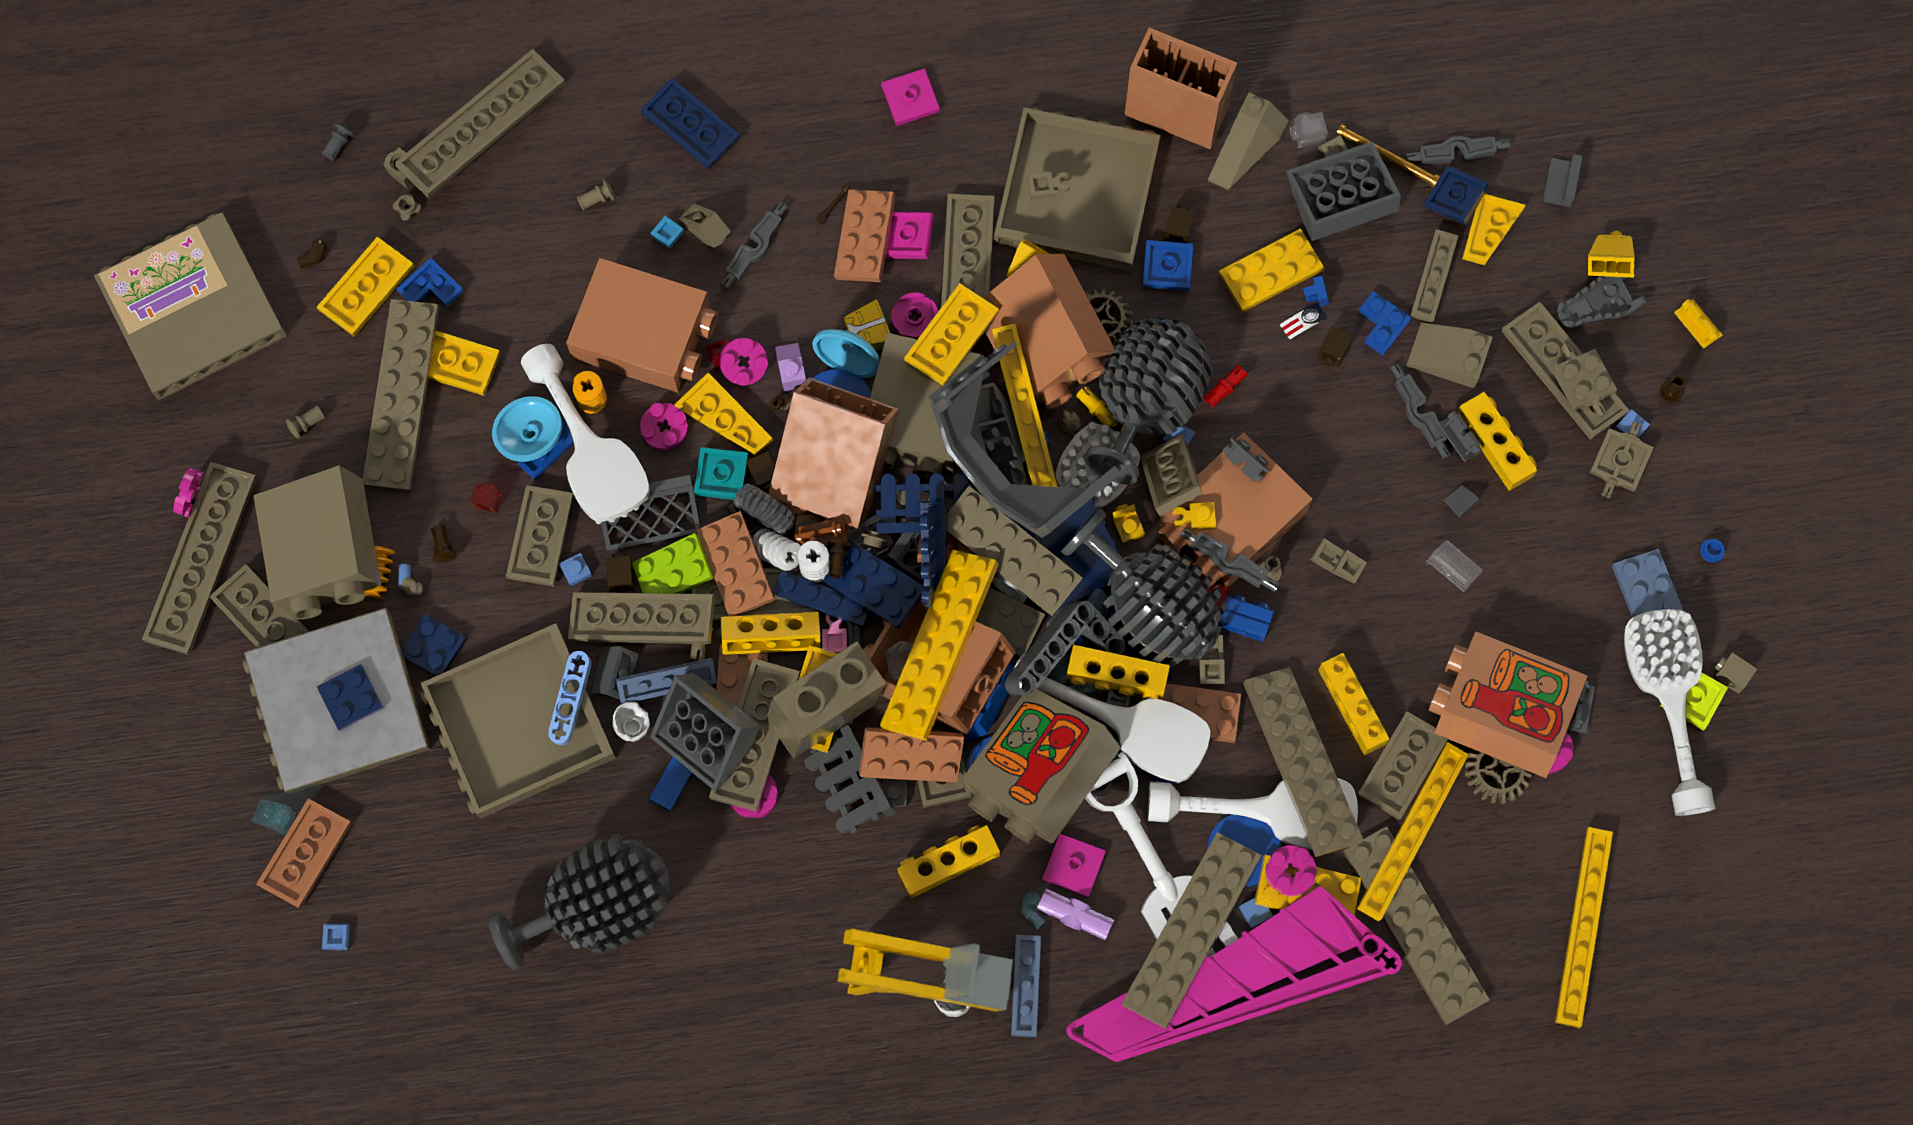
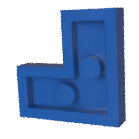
(429, 279)
(1389, 322)

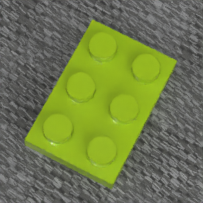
(674, 567)

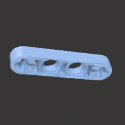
(570, 698)

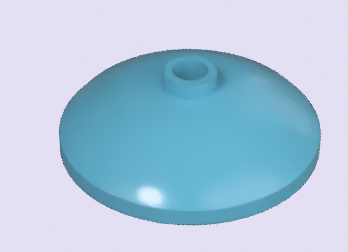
(847, 352)
(522, 420)

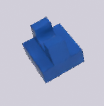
(1317, 292)

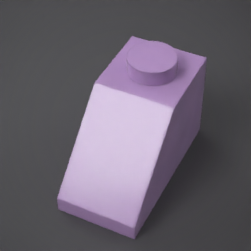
(790, 366)

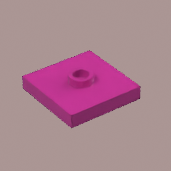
(910, 97)
(910, 235)
(1073, 865)

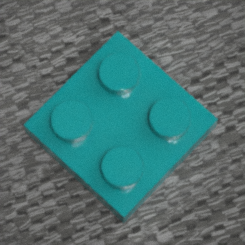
(720, 473)

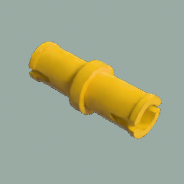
(1097, 407)

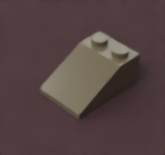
(1450, 353)

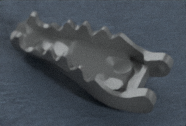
(1600, 300)

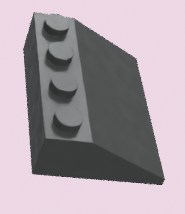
(1343, 190)
(703, 729)

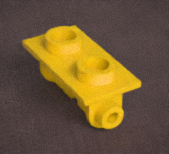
(1697, 323)

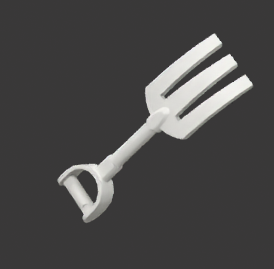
(1168, 889)

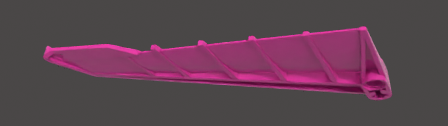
(1283, 945)

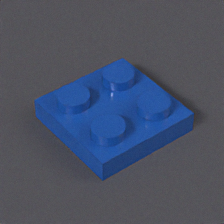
(1167, 265)

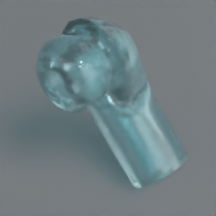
(1029, 909)

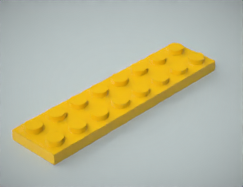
(939, 645)

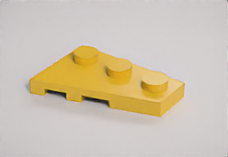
(1489, 226)

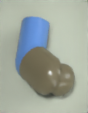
(406, 583)

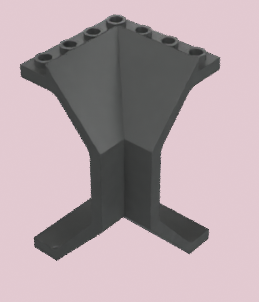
(1032, 506)

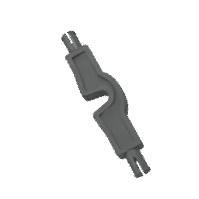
(1470, 149)
(747, 256)
(1425, 422)
(1240, 567)

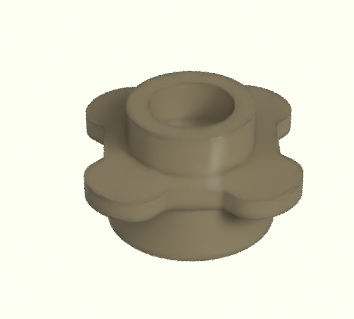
(404, 200)
(1069, 422)
(873, 539)

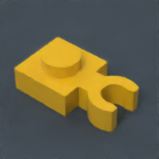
(1199, 515)

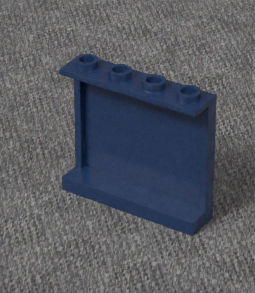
(1083, 559)

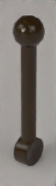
(821, 218)

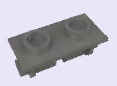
(1463, 441)
(1241, 452)
(1581, 714)

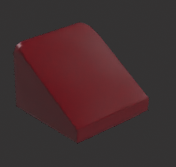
(715, 352)

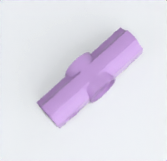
(1075, 914)

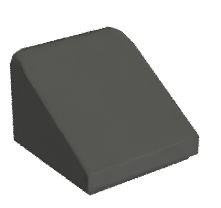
(1461, 501)

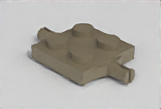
(1584, 380)
(1621, 459)

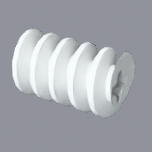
(776, 549)
(813, 561)

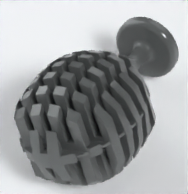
(1150, 387)
(1156, 598)
(595, 899)

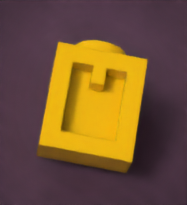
(1127, 523)

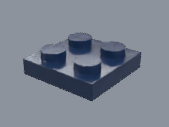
(1456, 195)
(433, 646)
(350, 697)

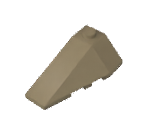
(1251, 136)

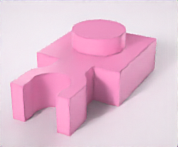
(834, 638)

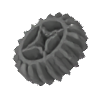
(764, 509)

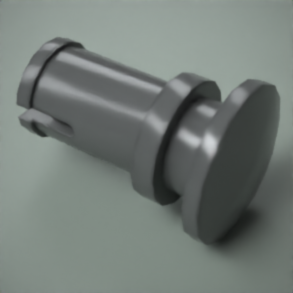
(337, 141)

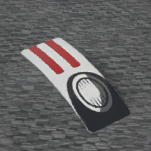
(1303, 321)

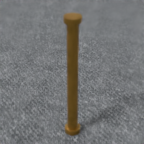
(1389, 156)

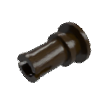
(1672, 389)
(443, 549)
(837, 556)

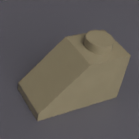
(705, 225)

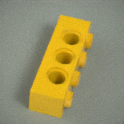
(1510, 474)
(770, 633)
(1107, 662)
(1353, 704)
(918, 884)

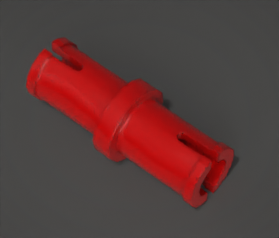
(1225, 386)

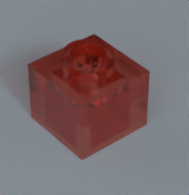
(486, 497)

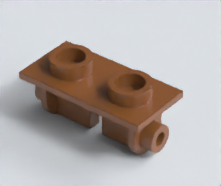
(822, 531)

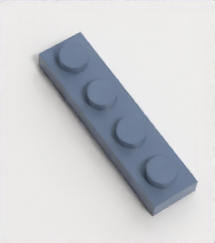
(659, 681)
(1026, 986)

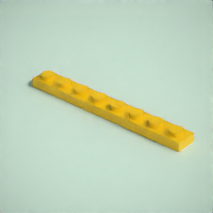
(1024, 408)
(1412, 831)
(1583, 927)

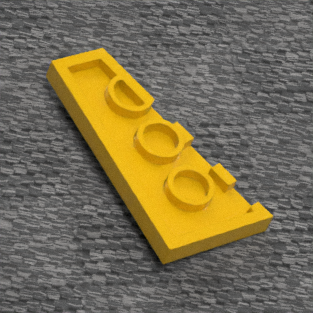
(722, 413)

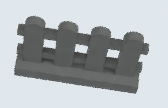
(852, 793)

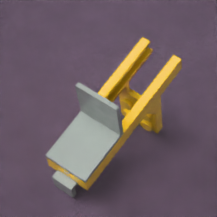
(969, 976)

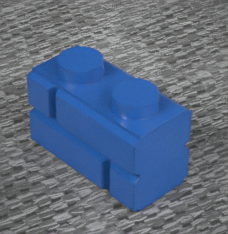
(1246, 618)

